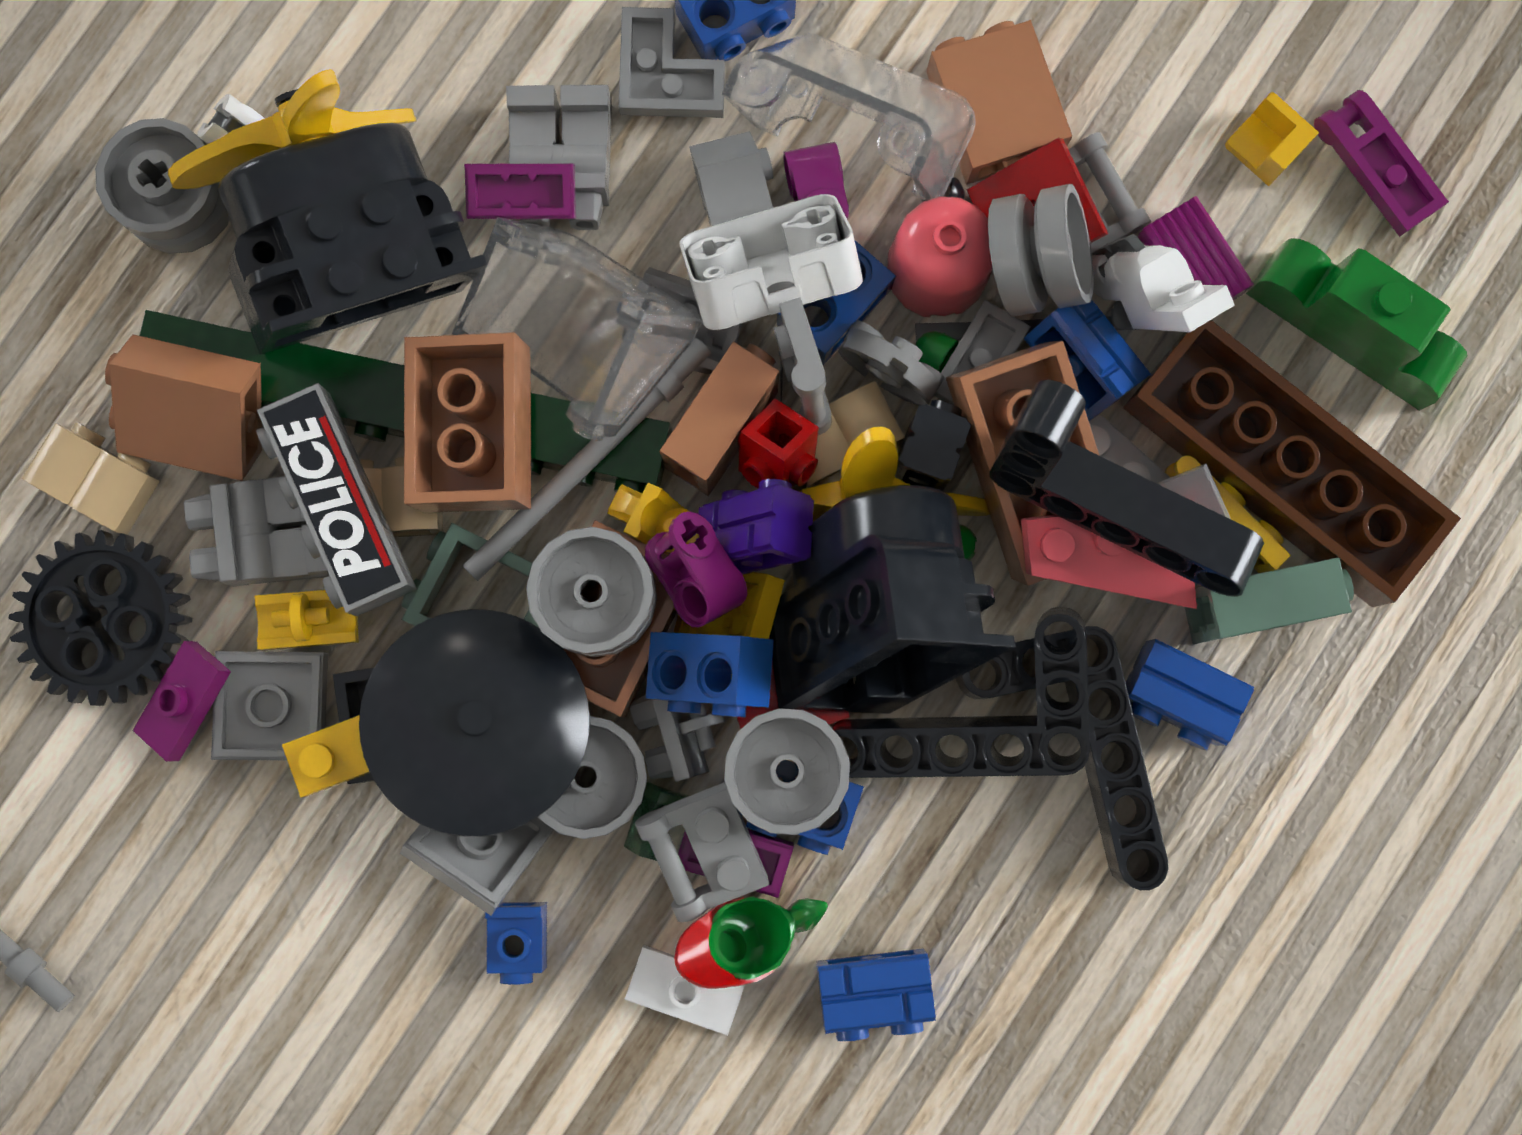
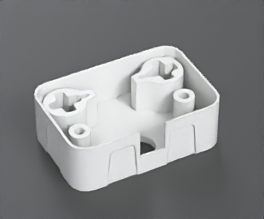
(790, 246)

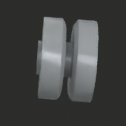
(139, 193)
(1040, 250)
(583, 559)
(615, 791)
(764, 796)

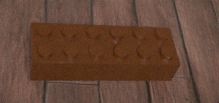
(1292, 462)

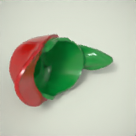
(742, 940)

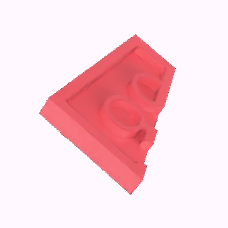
(1079, 557)

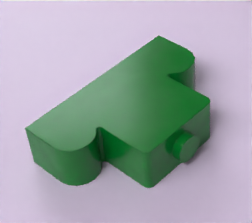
(1364, 317)

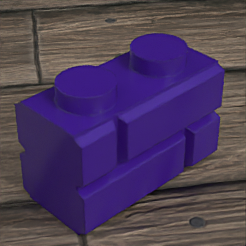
(762, 525)

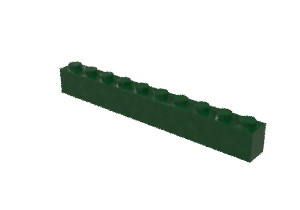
(372, 399)

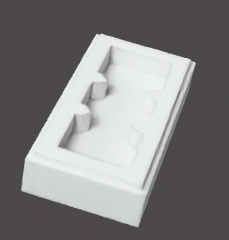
(663, 989)

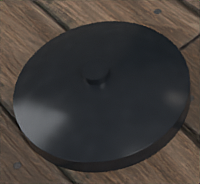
(474, 723)

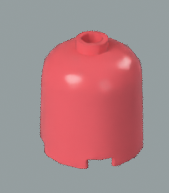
(941, 257)

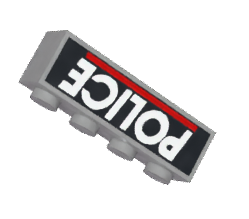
(335, 500)

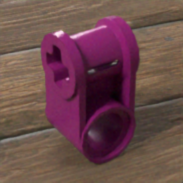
(815, 172)
(696, 574)

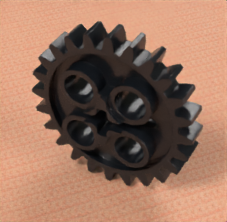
(59, 643)

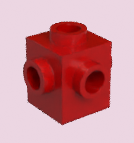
(778, 446)

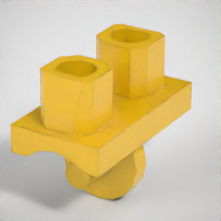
(645, 512)
(302, 621)

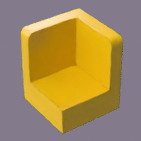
(1271, 138)

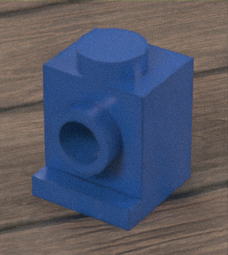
(529, 923)

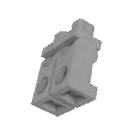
(584, 140)
(249, 535)

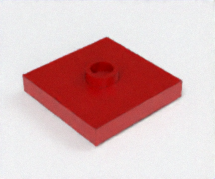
(1039, 170)

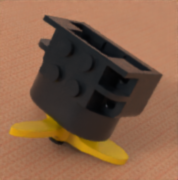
(329, 217)
(880, 592)

